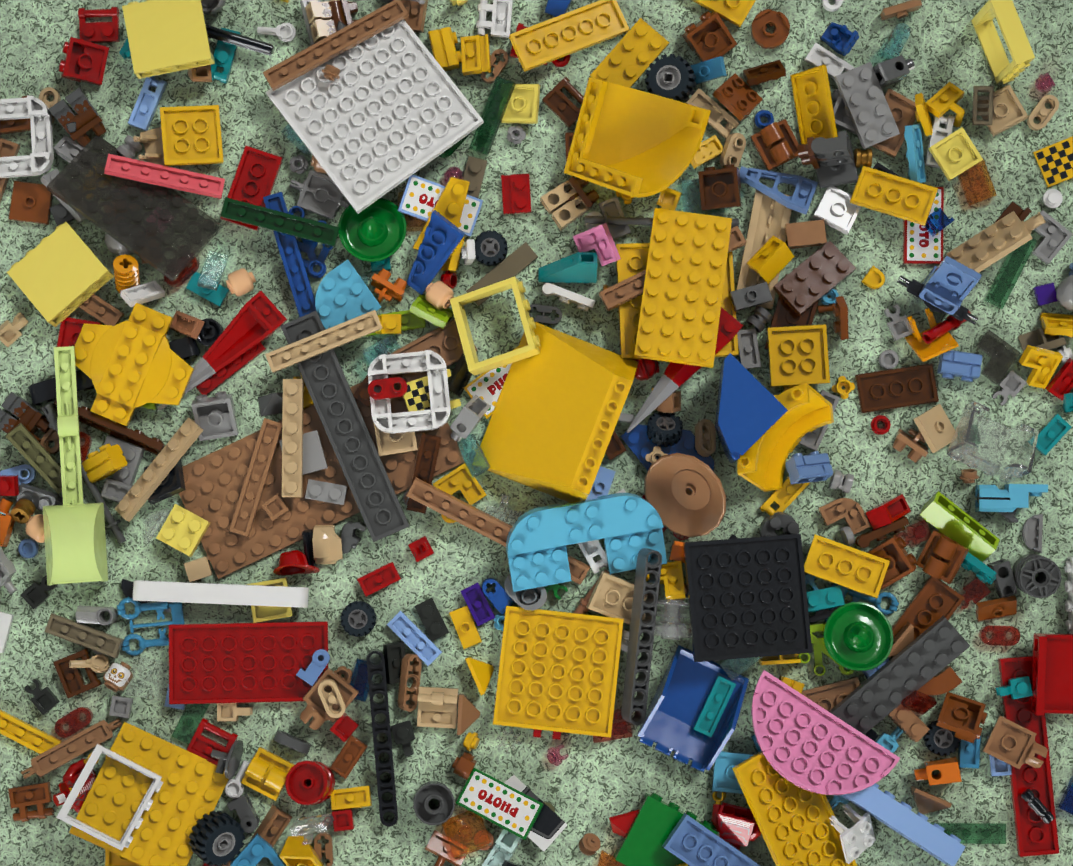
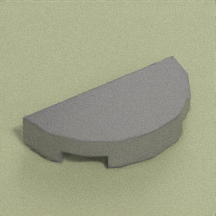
(1033, 533)

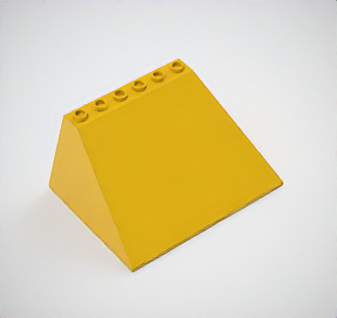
(557, 415)

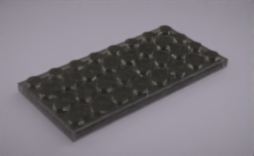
(139, 215)

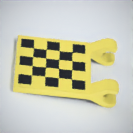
(418, 397)

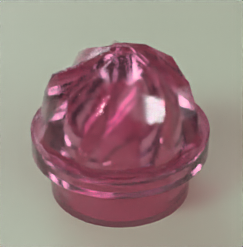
(1044, 83)
(453, 172)

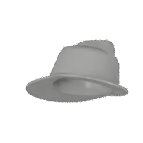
(527, 599)

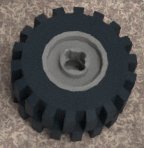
(671, 78)
(217, 838)

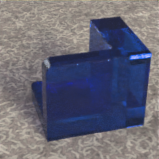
(937, 222)

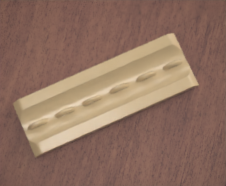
(765, 221)

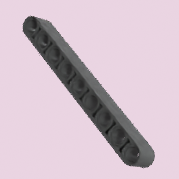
(637, 627)

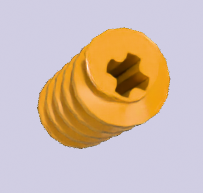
(126, 272)

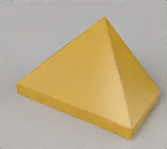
(481, 673)

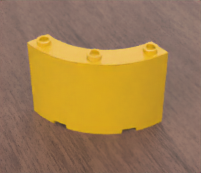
(765, 460)

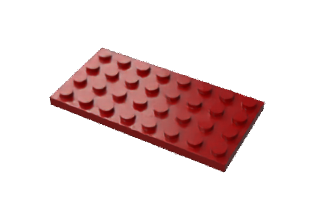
(242, 661)

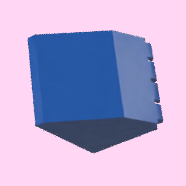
(743, 409)
(678, 705)

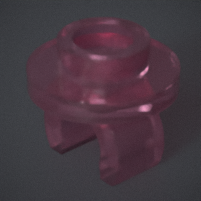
(554, 755)

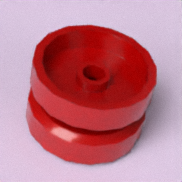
(311, 793)

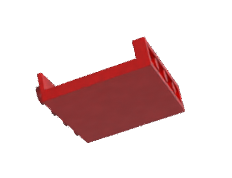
(1052, 674)

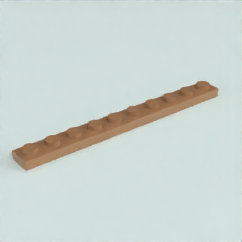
(476, 519)

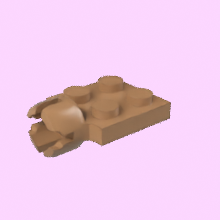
(314, 704)
(1014, 744)

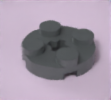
(778, 520)

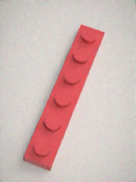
(164, 176)

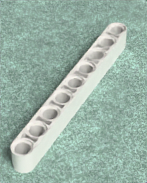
(220, 593)

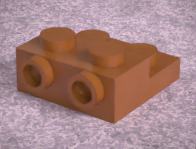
(709, 37)
(900, 561)
(962, 717)

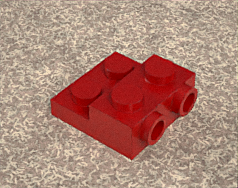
(83, 61)

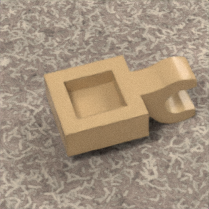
(10, 331)
(231, 711)

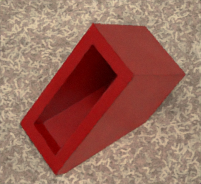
(888, 512)

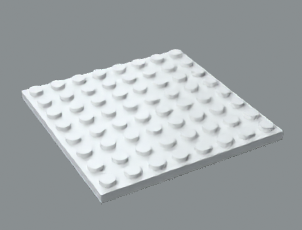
(381, 116)

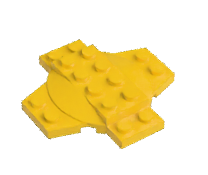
(132, 364)

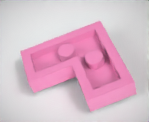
(600, 240)

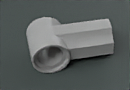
(95, 615)

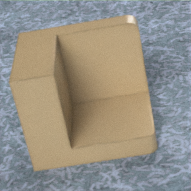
(198, 569)

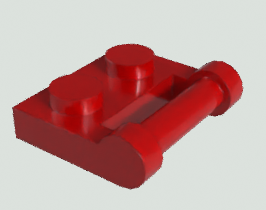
(99, 31)
(203, 745)

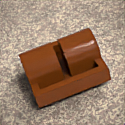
(737, 97)
(776, 144)
(942, 557)

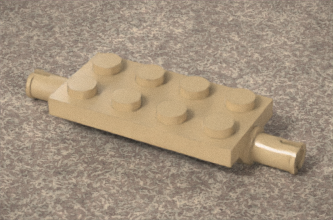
(995, 241)

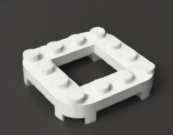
(41, 137)
(411, 421)

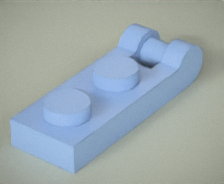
(147, 103)

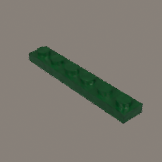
(280, 222)

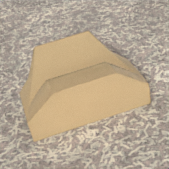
(326, 545)

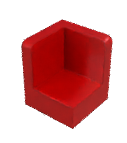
(344, 727)

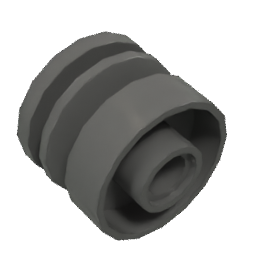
(1048, 575)
(435, 815)

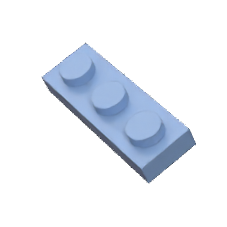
(414, 638)

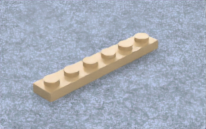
(323, 341)
(292, 438)
(158, 469)

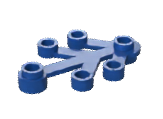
(309, 248)

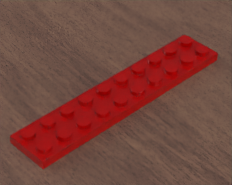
(1032, 833)

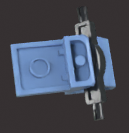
(945, 288)

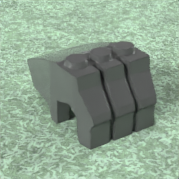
(348, 536)

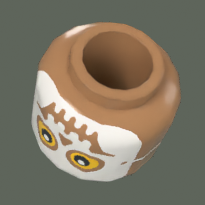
(118, 676)

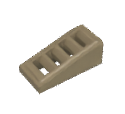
(976, 89)

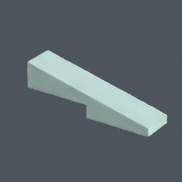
(503, 849)

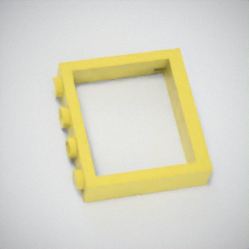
(1013, 35)
(457, 304)

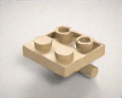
(437, 707)

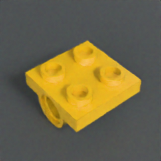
(267, 773)

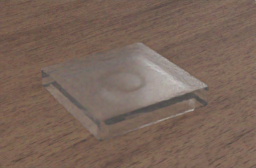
(149, 679)

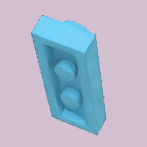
(915, 153)

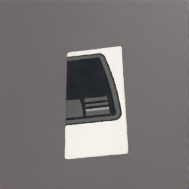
(548, 823)

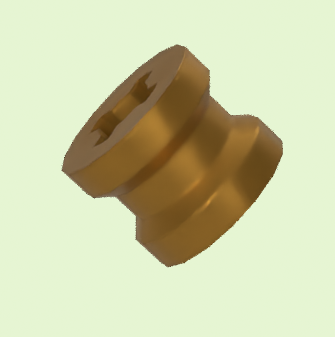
(863, 157)
(23, 510)

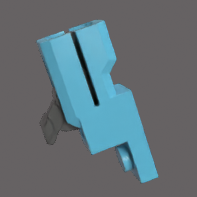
(1007, 500)

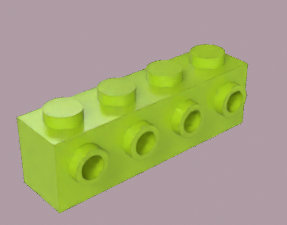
(959, 526)

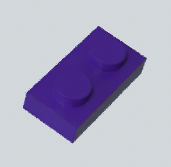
(477, 604)

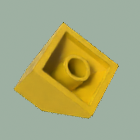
(297, 854)

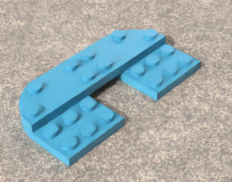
(540, 537)

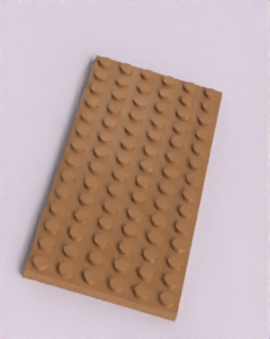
(218, 478)

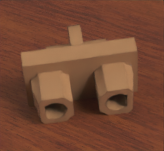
(918, 449)

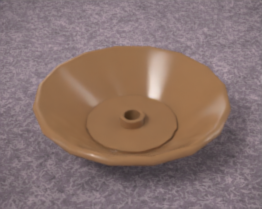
(680, 509)

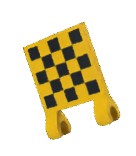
(1056, 162)

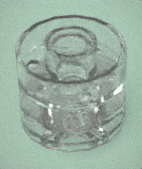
(671, 620)

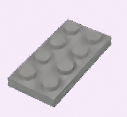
(866, 105)

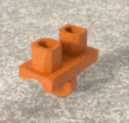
(386, 289)

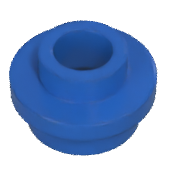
(763, 113)

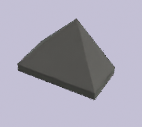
(271, 404)

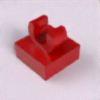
(421, 549)

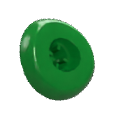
(373, 232)
(858, 636)

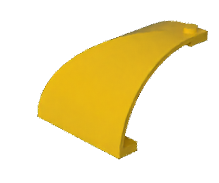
(633, 139)

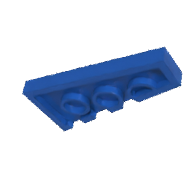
(436, 248)

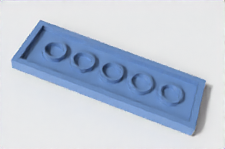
(702, 847)

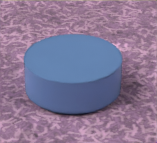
(28, 548)

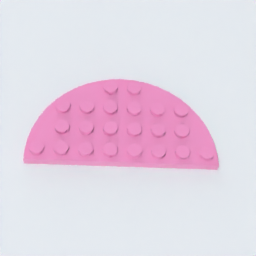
(812, 744)

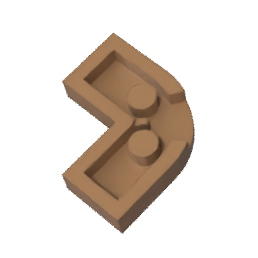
(846, 509)

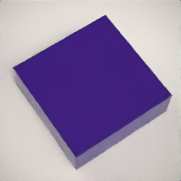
(1045, 294)

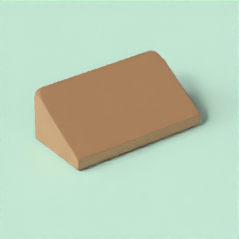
(273, 825)

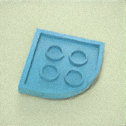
(343, 296)

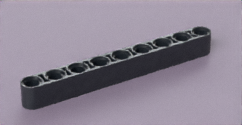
(46, 389)
(385, 746)

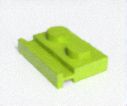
(424, 310)

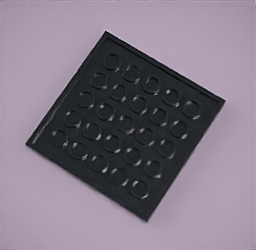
(747, 597)

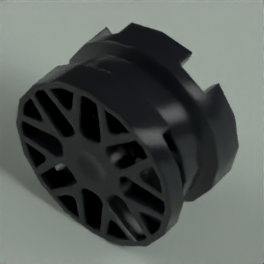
(210, 332)

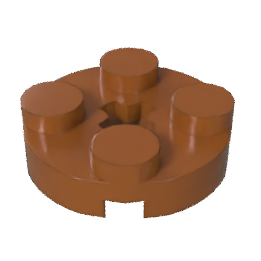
(770, 18)

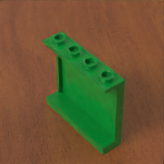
(649, 832)

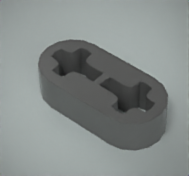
(546, 309)
(292, 742)

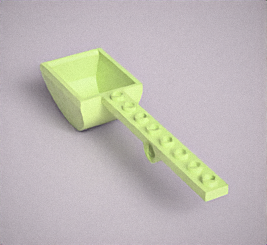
(76, 529)

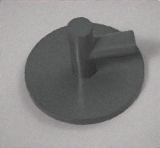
(230, 760)

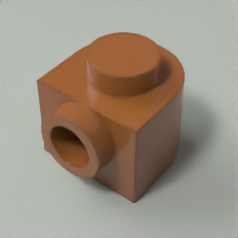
(464, 765)

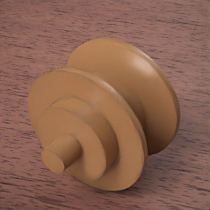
(589, 844)

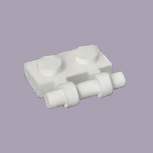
(501, 18)

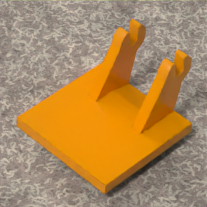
(935, 348)

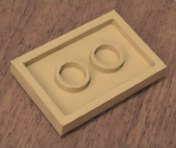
(613, 597)

